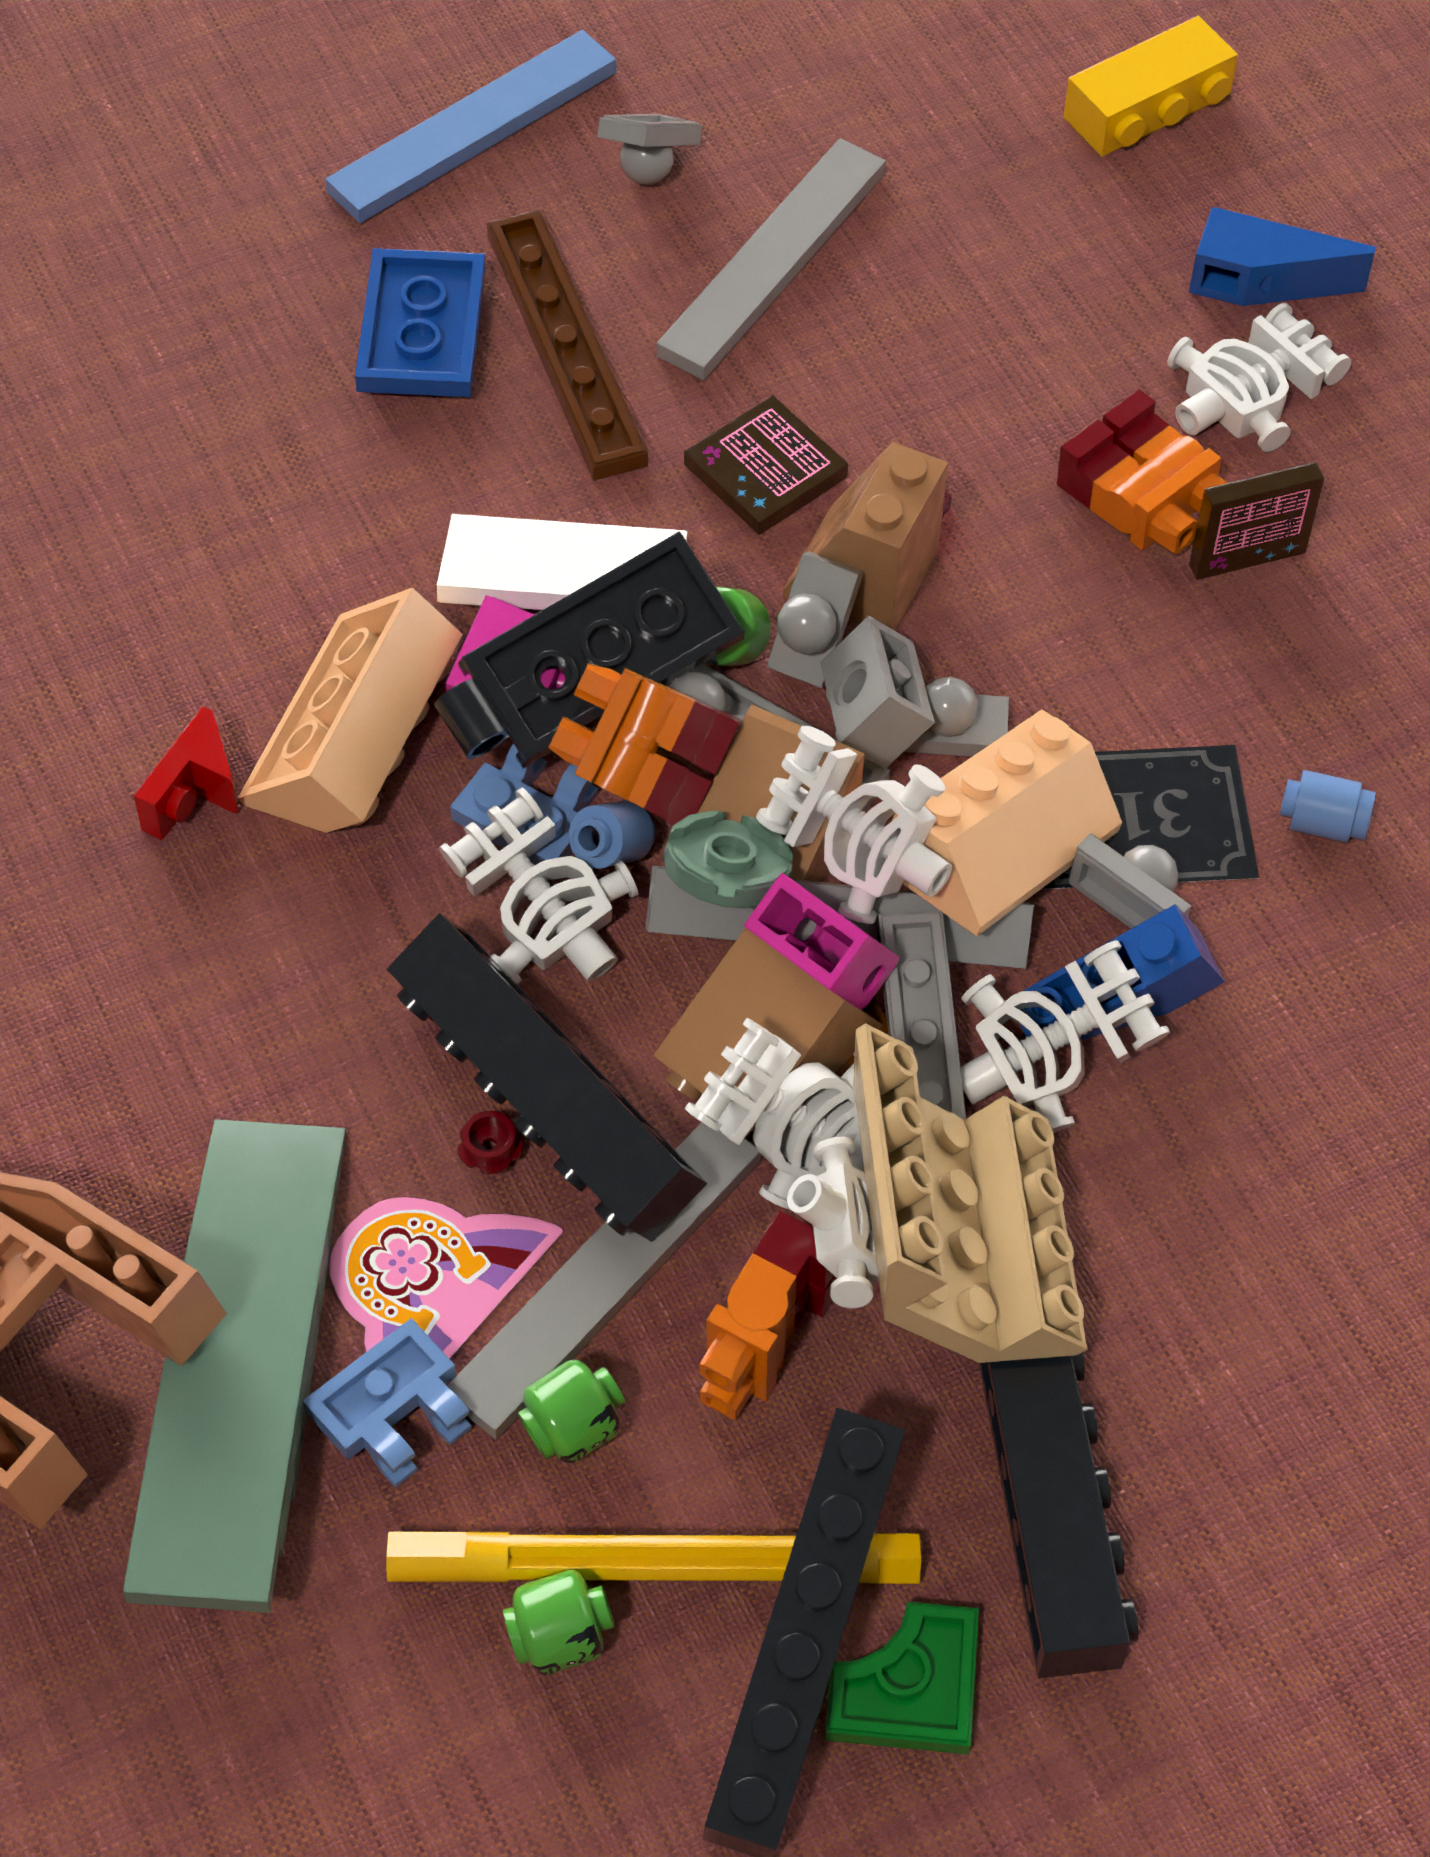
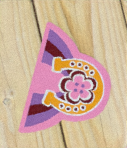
(432, 1267)

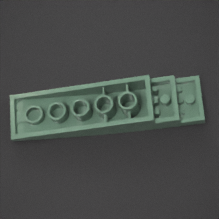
(235, 1412)

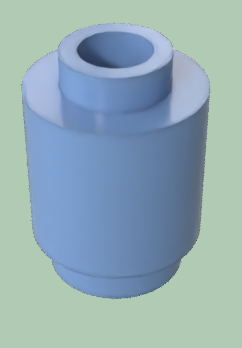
(1327, 806)
(611, 833)

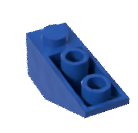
(1270, 262)
(1167, 957)

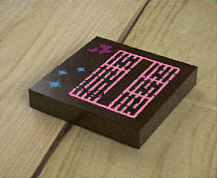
(765, 464)
(1255, 520)

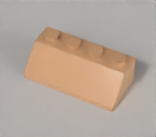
(353, 714)
(1016, 819)

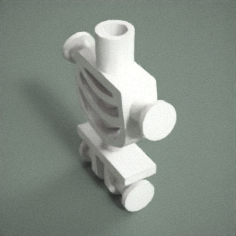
(1247, 382)
(857, 843)
(570, 927)
(1000, 1066)
(789, 1108)
(841, 1221)

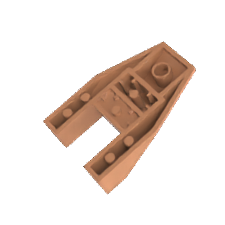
(68, 1244)

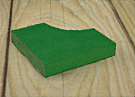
(913, 1688)

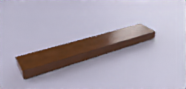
(567, 345)

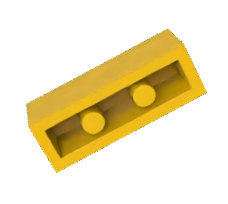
(1150, 86)

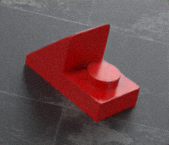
(189, 769)

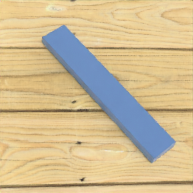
(470, 126)

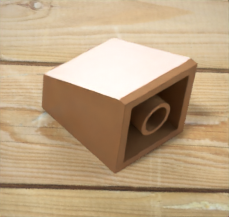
(887, 530)
(751, 766)
(774, 993)

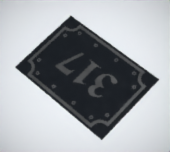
(1184, 804)

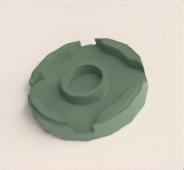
(725, 859)

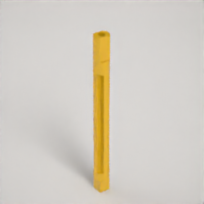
(506, 1557)

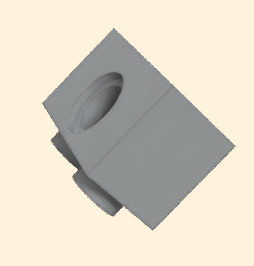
(876, 692)

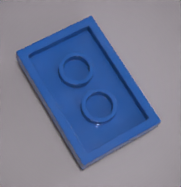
(420, 323)

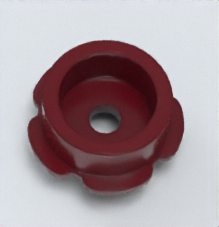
(488, 1127)

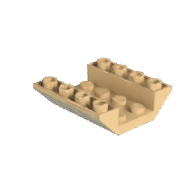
(964, 1216)

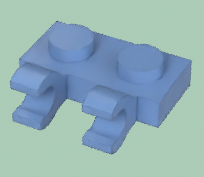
(498, 788)
(381, 1389)

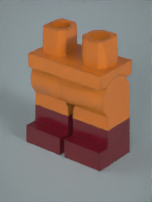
(1139, 474)
(635, 724)
(763, 1310)

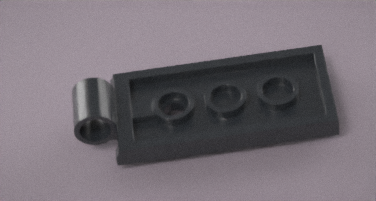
(644, 616)

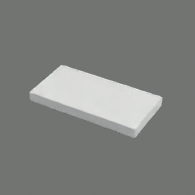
(532, 560)

